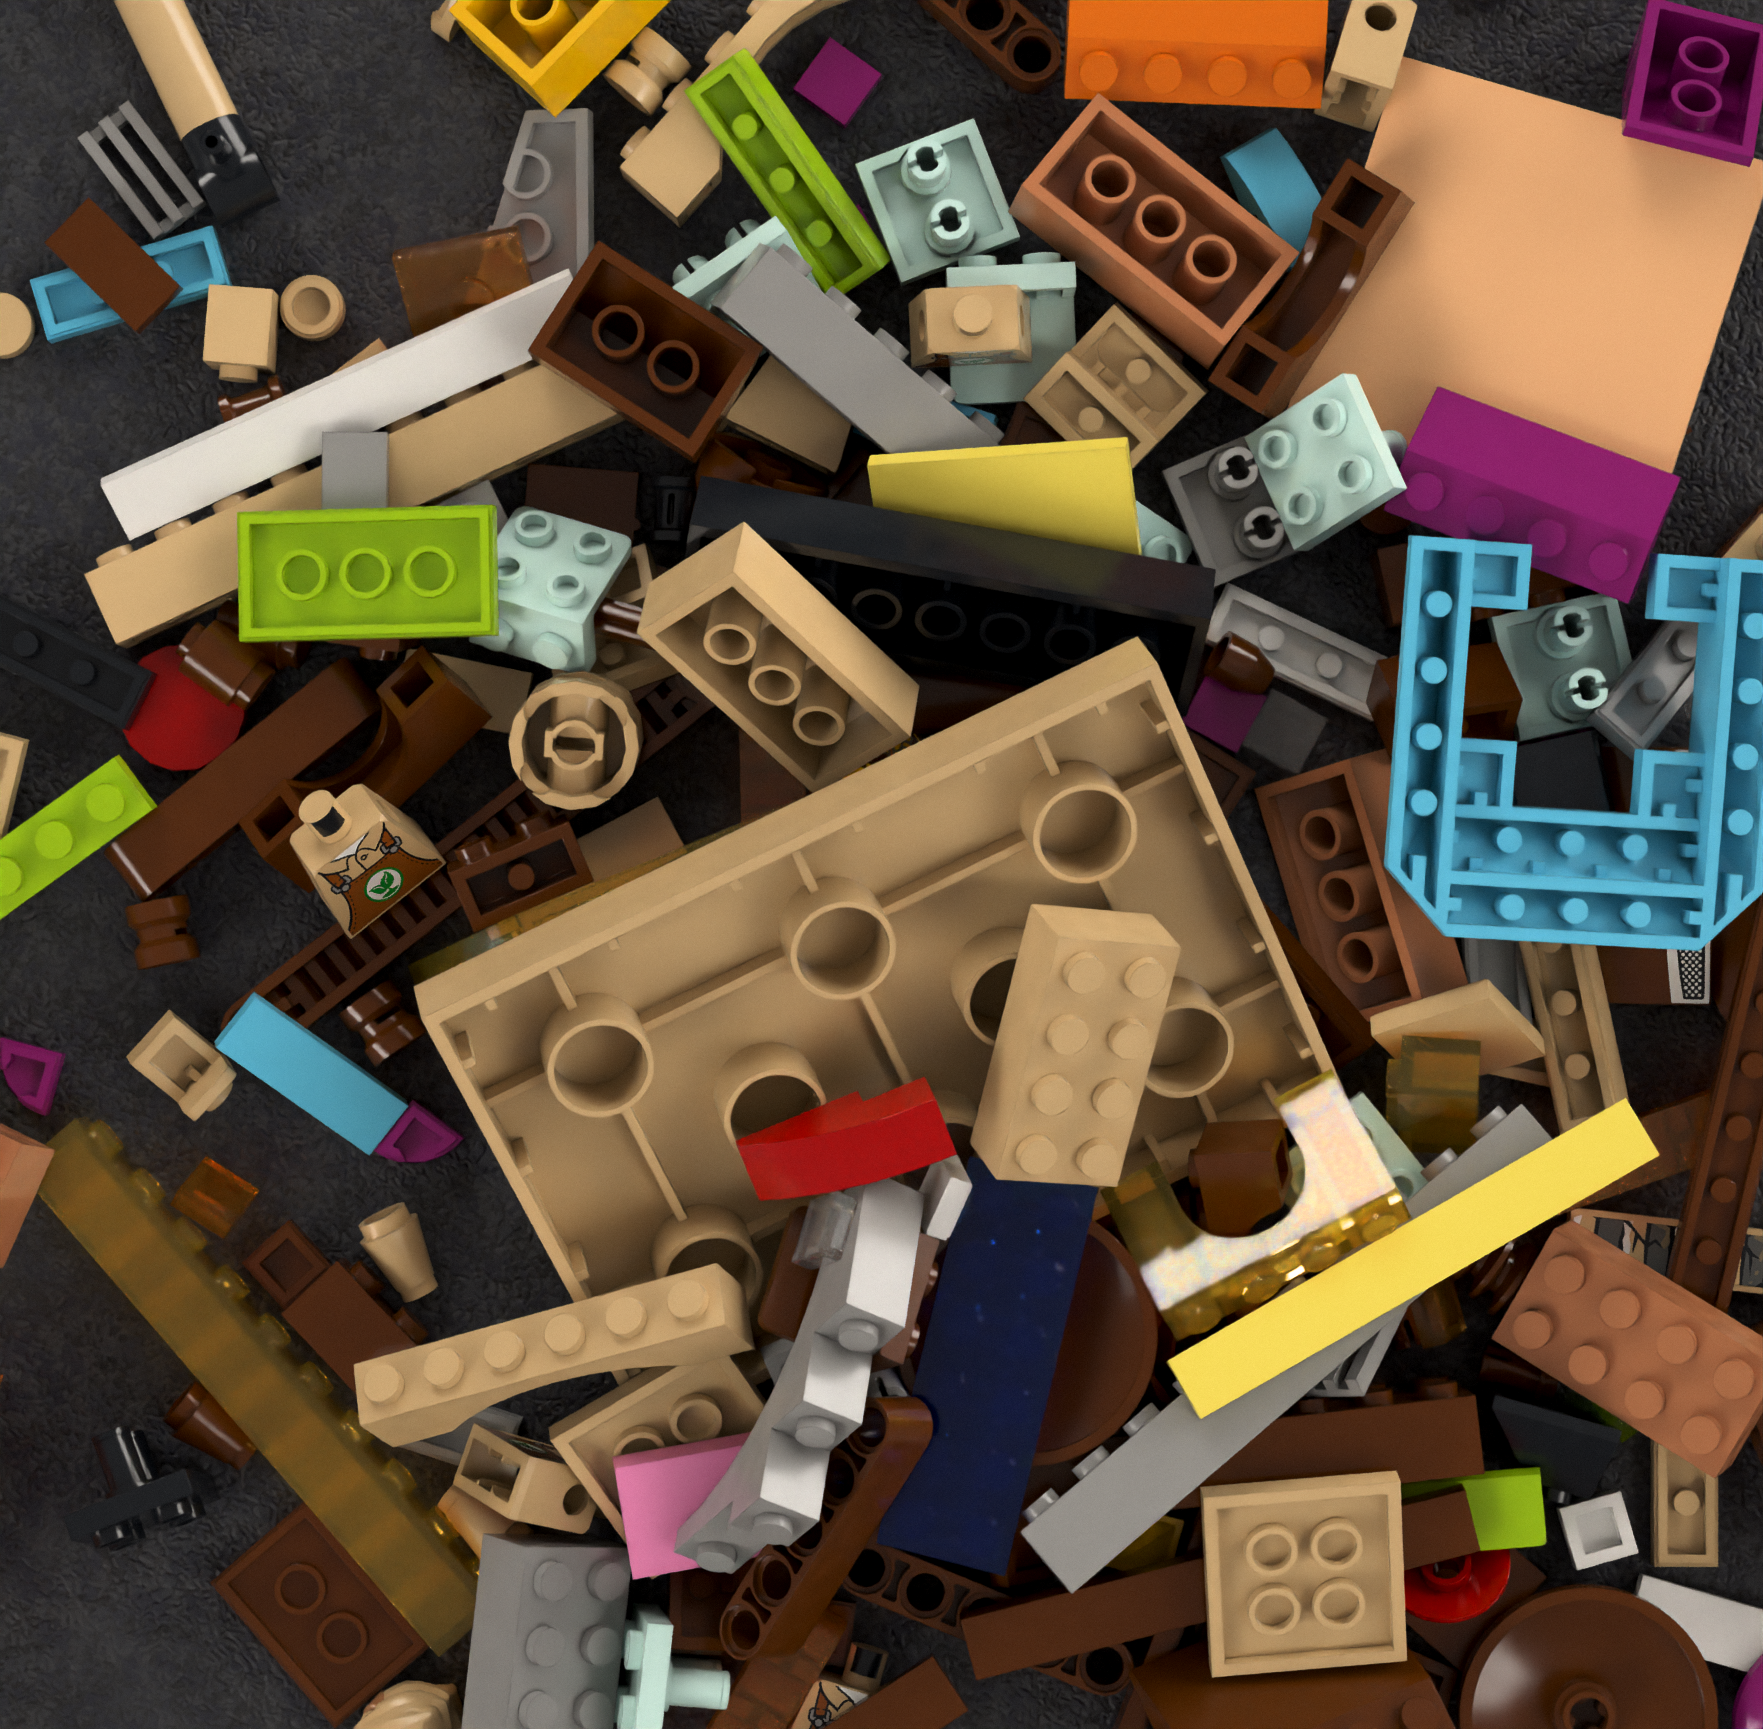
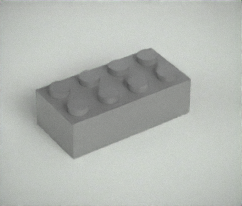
(547, 1632)

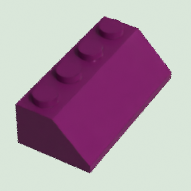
(1523, 483)

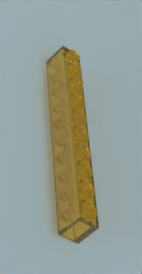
(261, 1382)

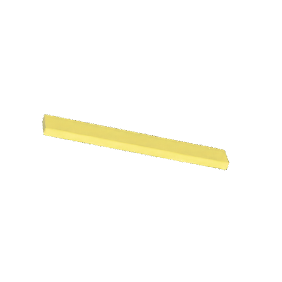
(1412, 1258)

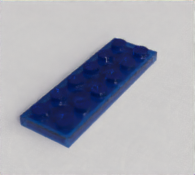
(990, 1366)

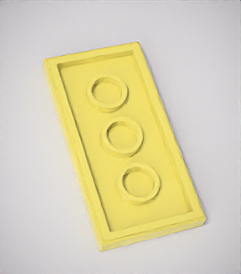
(1040, 489)

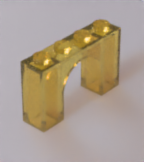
(1207, 1276)

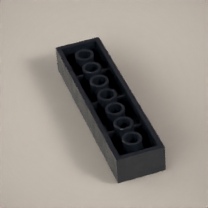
(972, 593)

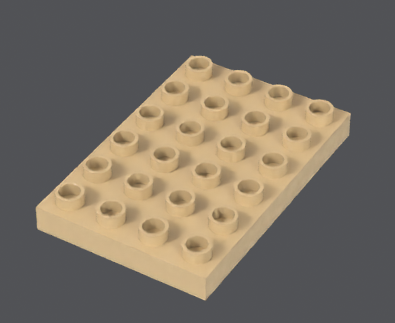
(857, 955)

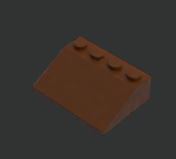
(1183, 1695)

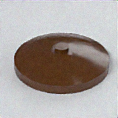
(1103, 1354)
(1586, 1663)

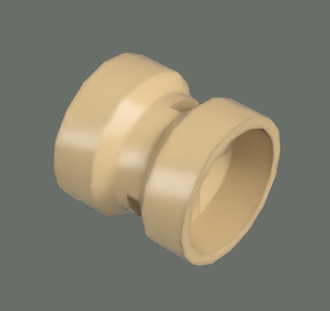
(647, 71)

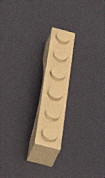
(681, 157)
(651, 1324)

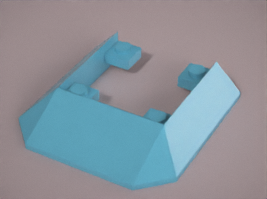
(1577, 876)

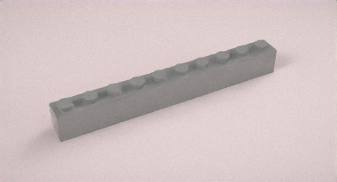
(1177, 1451)

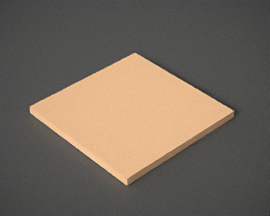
(1542, 267)

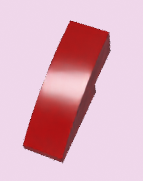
(847, 1143)

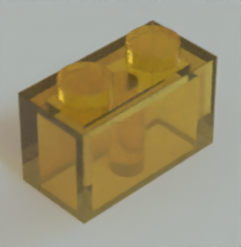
(1434, 1093)

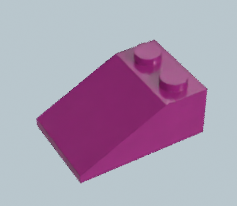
(1695, 82)

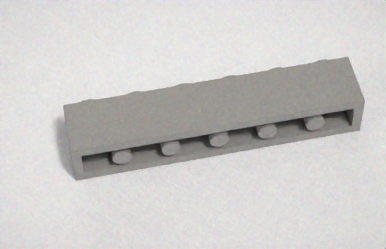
(843, 362)

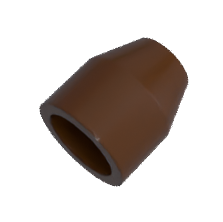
(1239, 665)

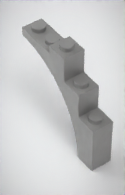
(821, 1394)

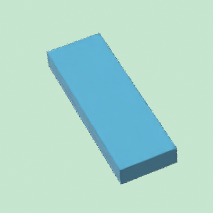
(73, 308)
(311, 1073)

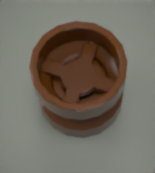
(162, 932)
(391, 1035)

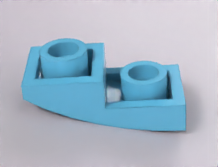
(1273, 186)

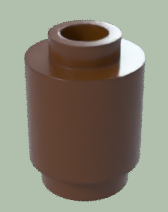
(224, 665)

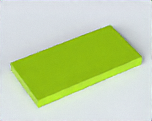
(368, 573)

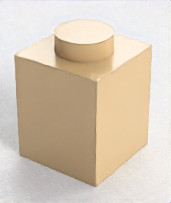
(241, 332)

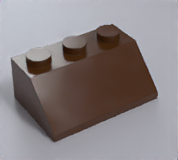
(646, 351)

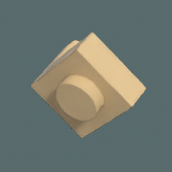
(184, 1065)

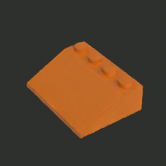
(1197, 51)

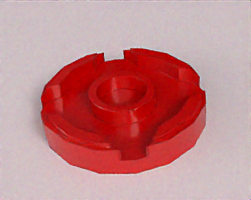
(180, 721)

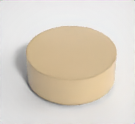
(312, 308)
(16, 326)

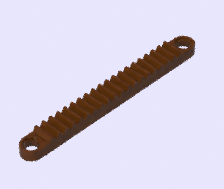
(338, 966)

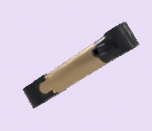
(199, 108)

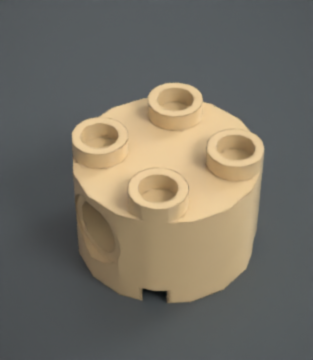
(576, 740)

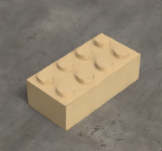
(778, 658)
(1074, 1045)

